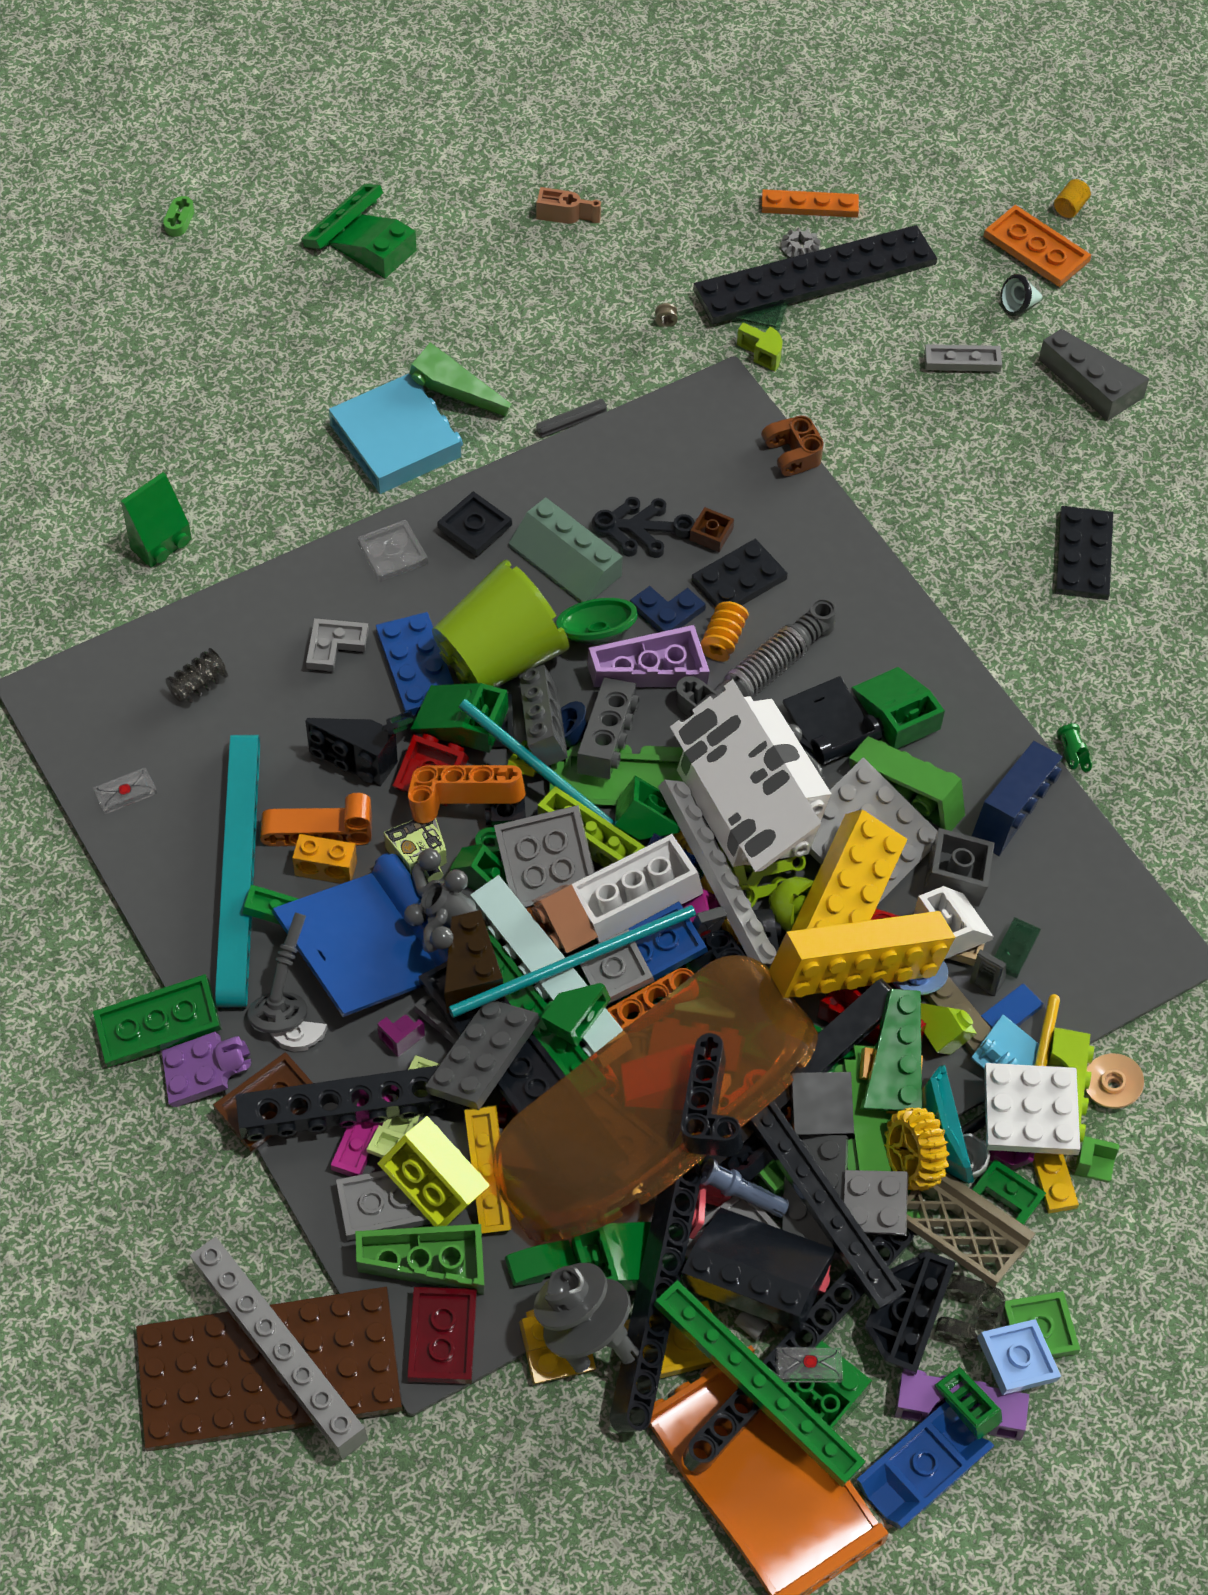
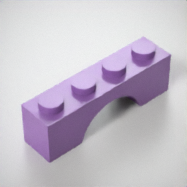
(920, 1398)

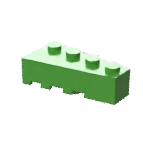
(927, 788)
(424, 1255)

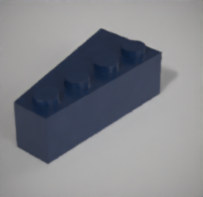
(1017, 795)

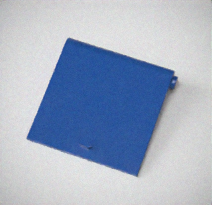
(360, 938)

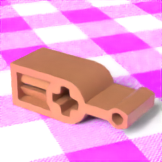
(566, 207)

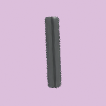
(571, 417)

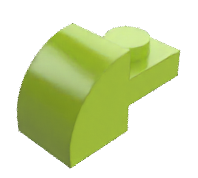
(764, 345)

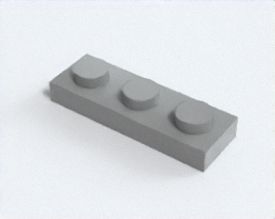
(963, 357)

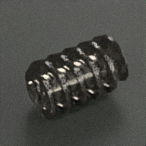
(196, 675)

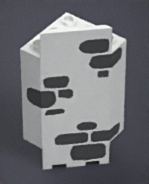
(751, 778)

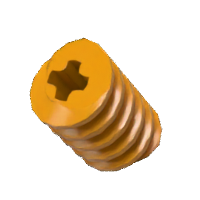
(724, 630)

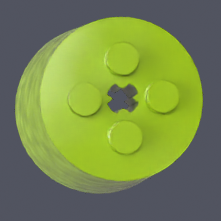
(499, 629)

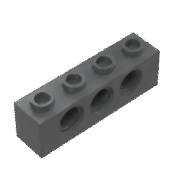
(543, 715)
(607, 728)

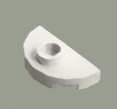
(300, 1037)

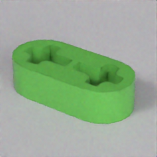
(173, 215)

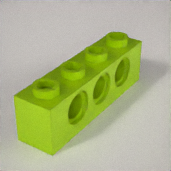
(604, 840)

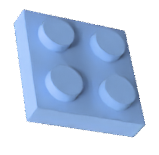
(1019, 1357)

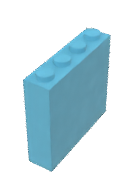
(395, 433)

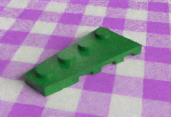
(896, 1065)

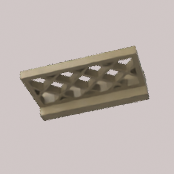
(974, 1212)

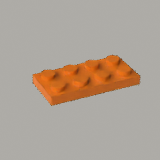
(1037, 245)

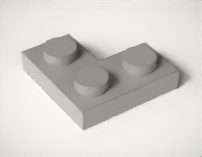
(333, 635)

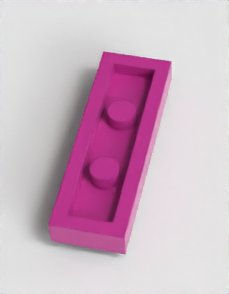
(352, 1151)

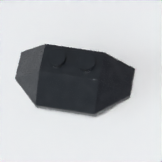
(905, 1325)

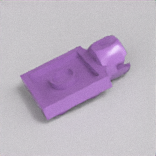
(202, 1067)

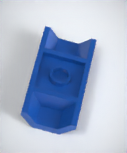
(921, 1467)

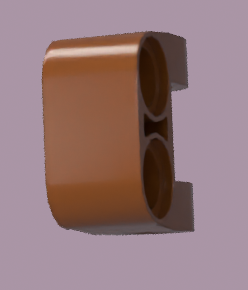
(803, 440)

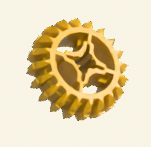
(917, 1147)

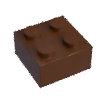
(711, 529)

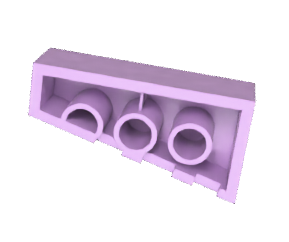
(650, 659)

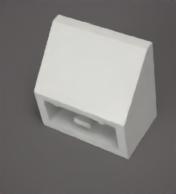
(959, 915)

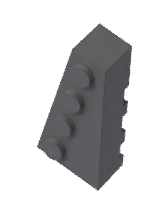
(1092, 374)

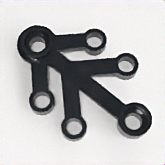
(611, 524)

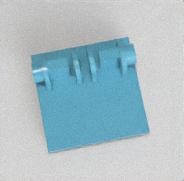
(1006, 1045)

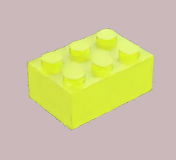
(433, 1173)

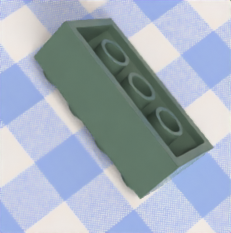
(566, 551)

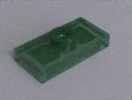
(1017, 946)

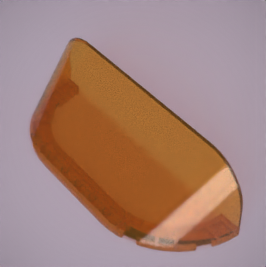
(617, 1117)

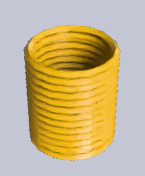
(1072, 198)

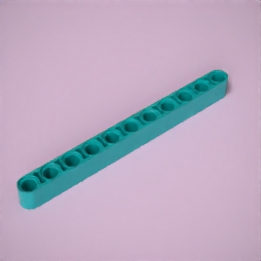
(237, 871)

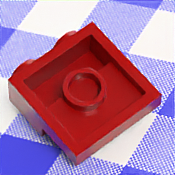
(426, 752)

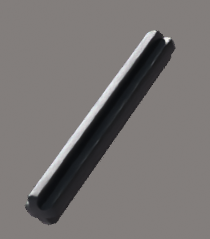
(399, 722)

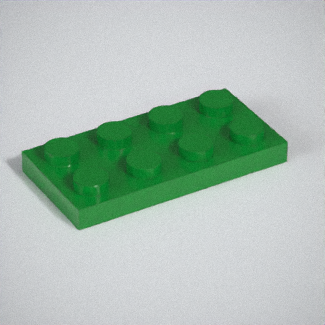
(156, 1020)

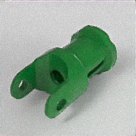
(1074, 748)

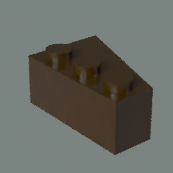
(471, 960)

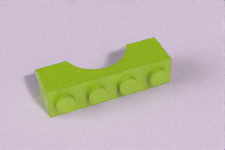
(1073, 1051)

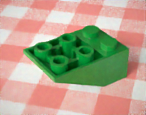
(902, 705)
(445, 721)
(615, 1249)
(834, 1400)

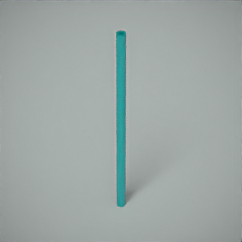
(530, 758)
(571, 961)

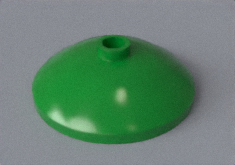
(597, 620)

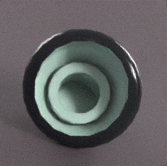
(1018, 295)

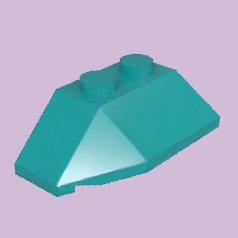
(938, 1098)

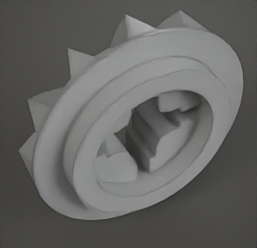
(792, 247)

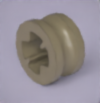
(670, 313)

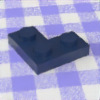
(670, 614)

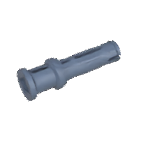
(732, 1183)

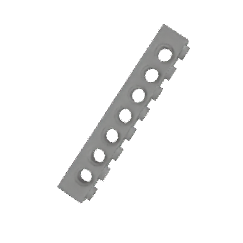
(279, 1348)

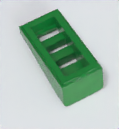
(980, 1420)

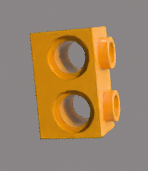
(324, 859)

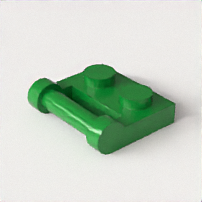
(1010, 1190)

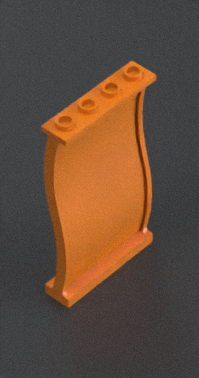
(768, 1492)

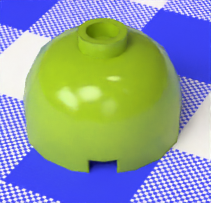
(788, 900)

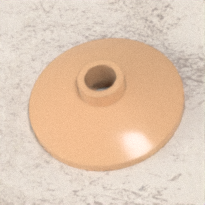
(1119, 1070)

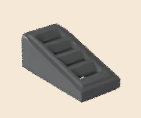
(988, 973)

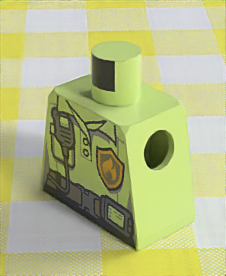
(411, 839)

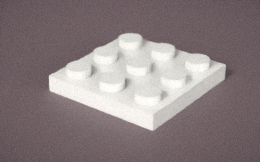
(1031, 1109)

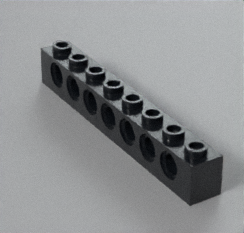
(343, 1093)

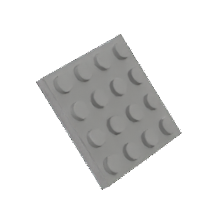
(868, 790)

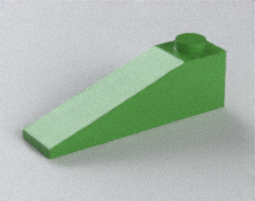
(449, 378)

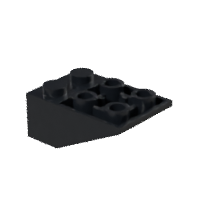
(354, 746)

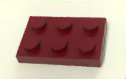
(442, 1335)

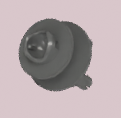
(584, 1314)

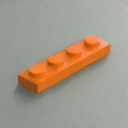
(810, 203)

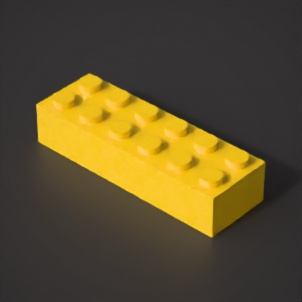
(852, 873)
(861, 954)

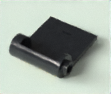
(831, 720)

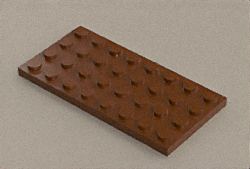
(213, 1384)

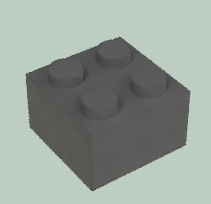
(959, 864)

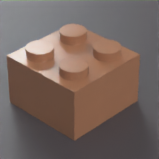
(564, 918)

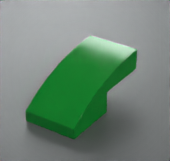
(538, 1262)

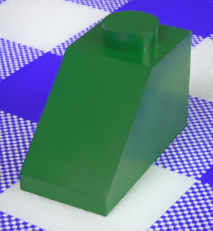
(479, 865)
(575, 1011)

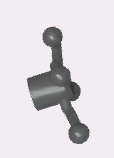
(438, 902)

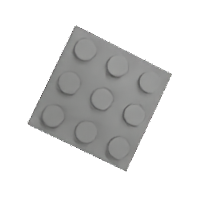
(544, 852)

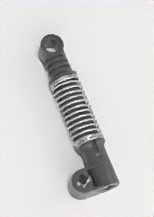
(790, 642)

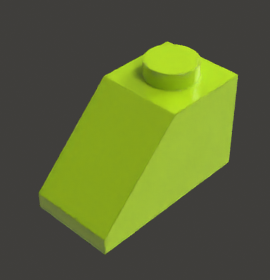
(946, 1027)

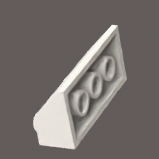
(638, 887)

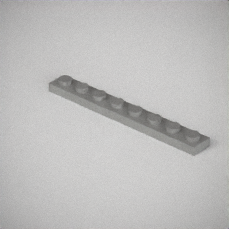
(717, 871)

